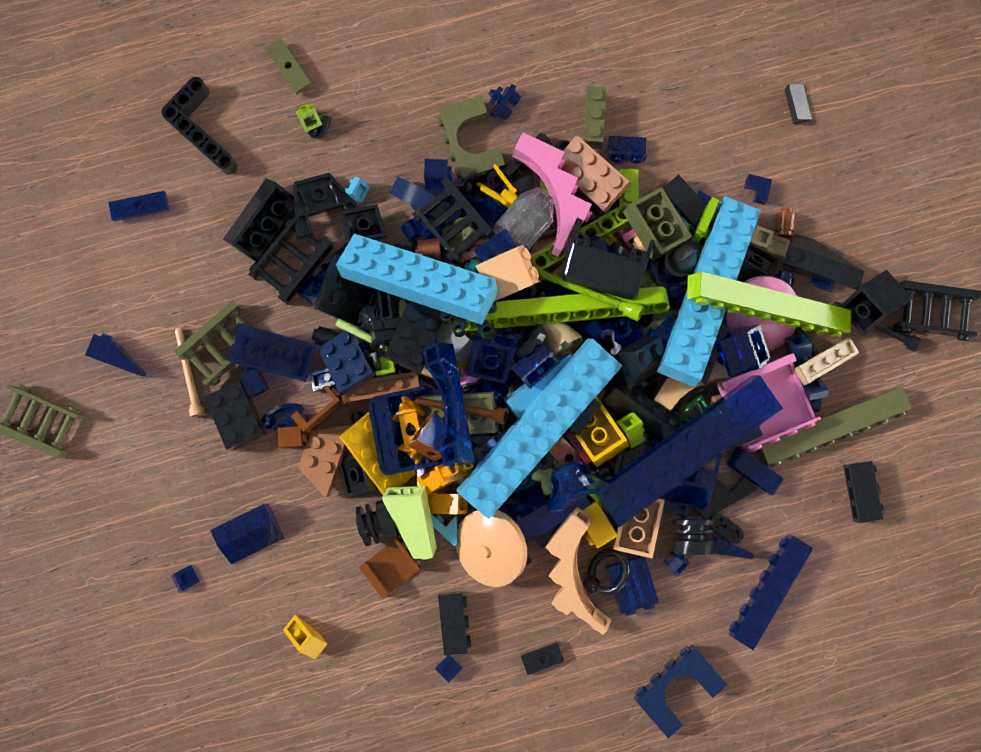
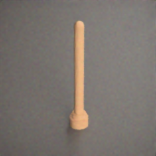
(196, 408)

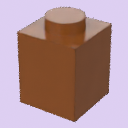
(291, 437)

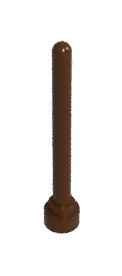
(498, 415)

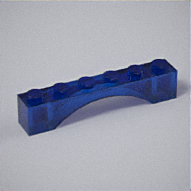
(456, 441)

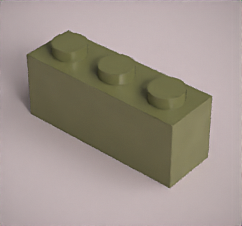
(594, 116)

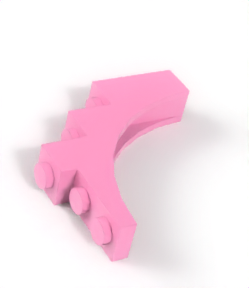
(547, 164)

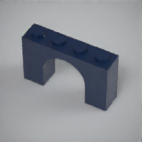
(652, 696)

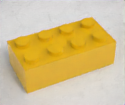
(602, 437)

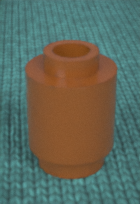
(785, 222)

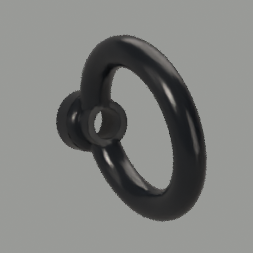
(593, 584)

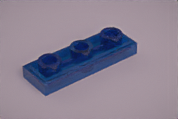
(128, 207)

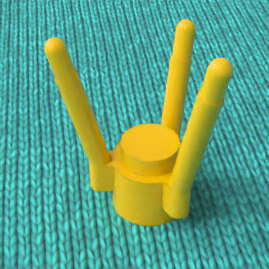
(507, 197)

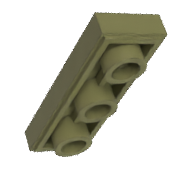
(283, 58)

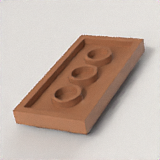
(594, 174)

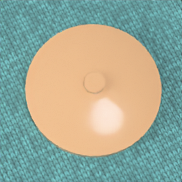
(491, 548)

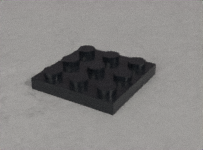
(343, 297)

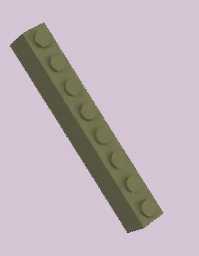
(837, 425)

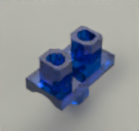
(508, 95)

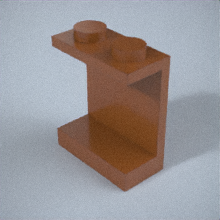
(309, 425)
(390, 567)

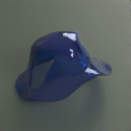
(571, 482)

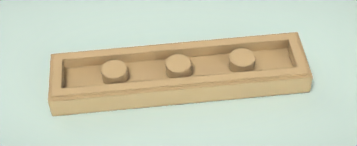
(826, 361)

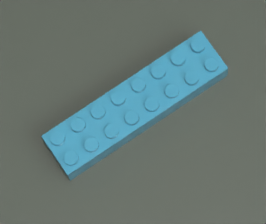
(418, 278)

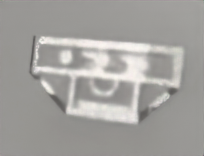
(527, 217)

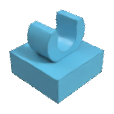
(358, 189)

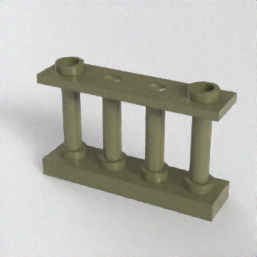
(201, 337)
(38, 440)

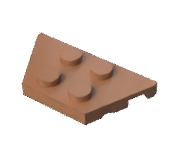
(323, 457)

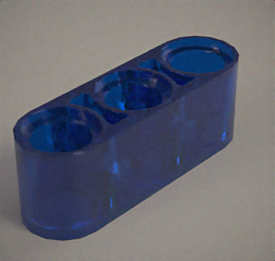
(755, 471)

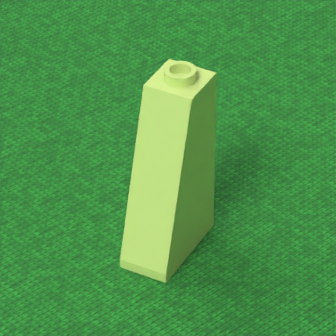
(413, 519)

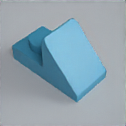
(448, 531)

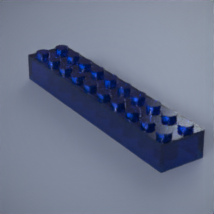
(688, 449)

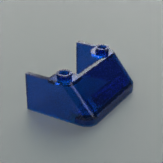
(389, 434)
(697, 493)

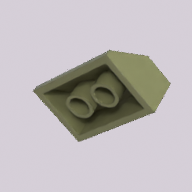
(657, 220)

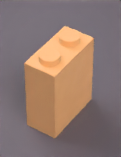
(511, 270)

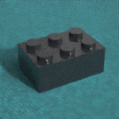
(235, 416)

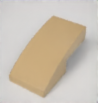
(769, 243)

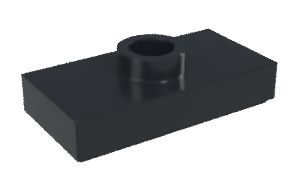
(542, 658)

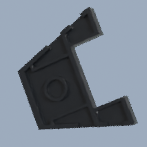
(317, 196)
(722, 496)

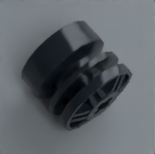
(375, 523)
(693, 536)

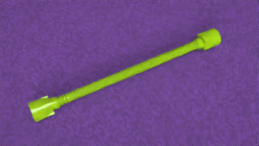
(629, 309)

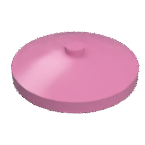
(773, 333)

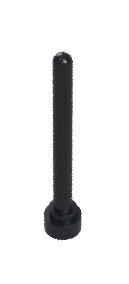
(911, 342)

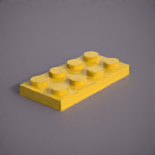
(361, 444)

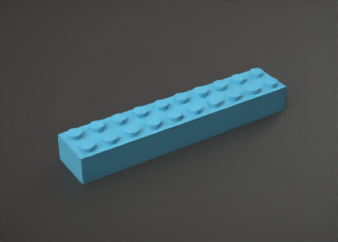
(699, 324)
(538, 428)

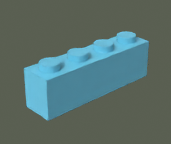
(523, 396)

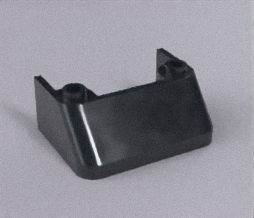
(603, 269)

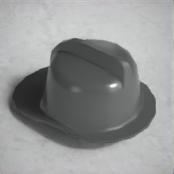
(683, 258)

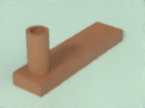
(380, 386)

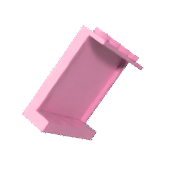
(789, 392)

